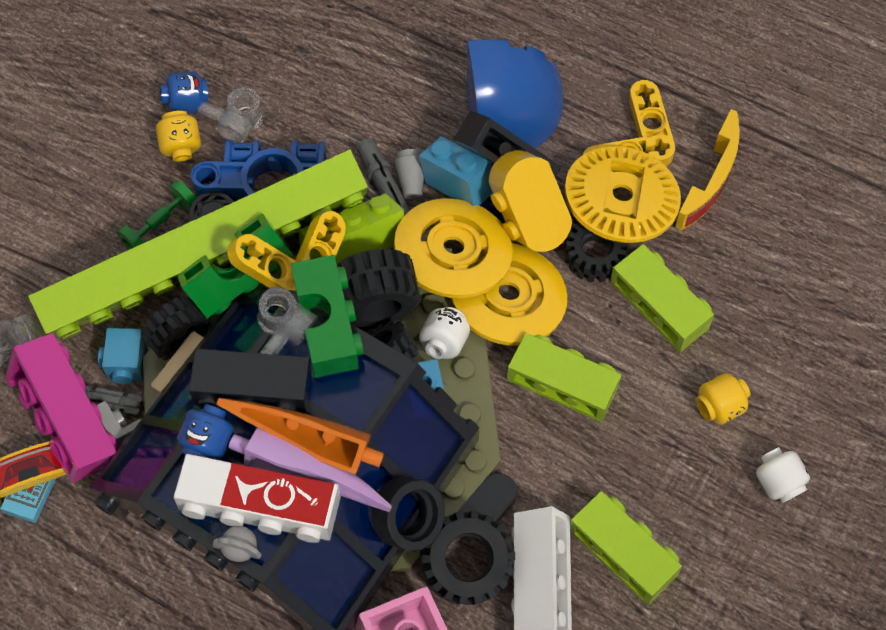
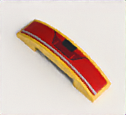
(700, 201)
(28, 468)

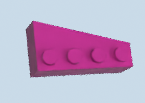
(61, 406)

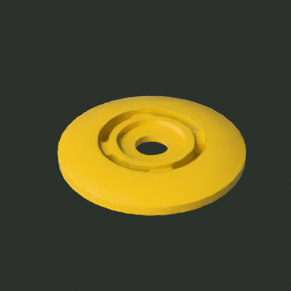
(652, 186)
(447, 272)
(535, 311)

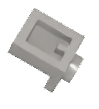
(115, 423)

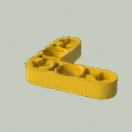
(648, 138)
(256, 247)

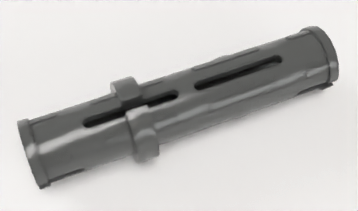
(380, 171)

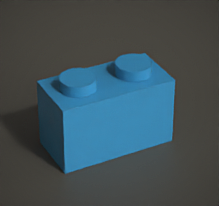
(456, 171)

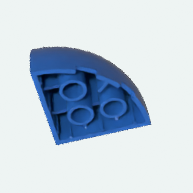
(514, 88)

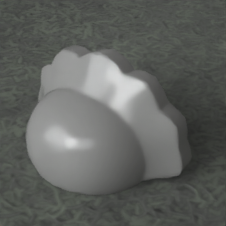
(238, 544)

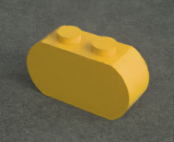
(529, 201)

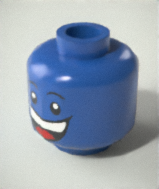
(184, 92)
(205, 433)

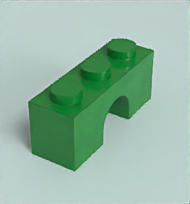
(216, 287)
(320, 287)

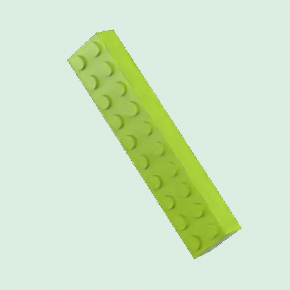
(156, 263)

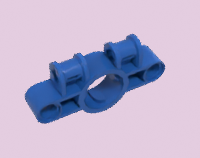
(247, 161)

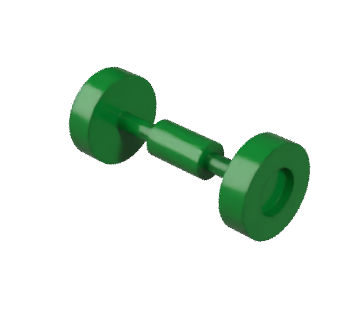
(182, 196)

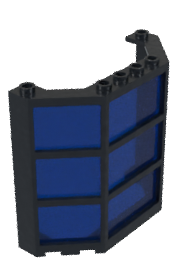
(387, 397)

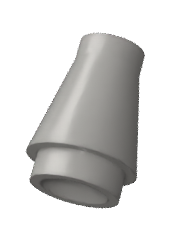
(410, 173)

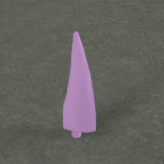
(277, 455)

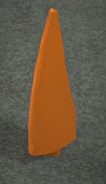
(321, 438)

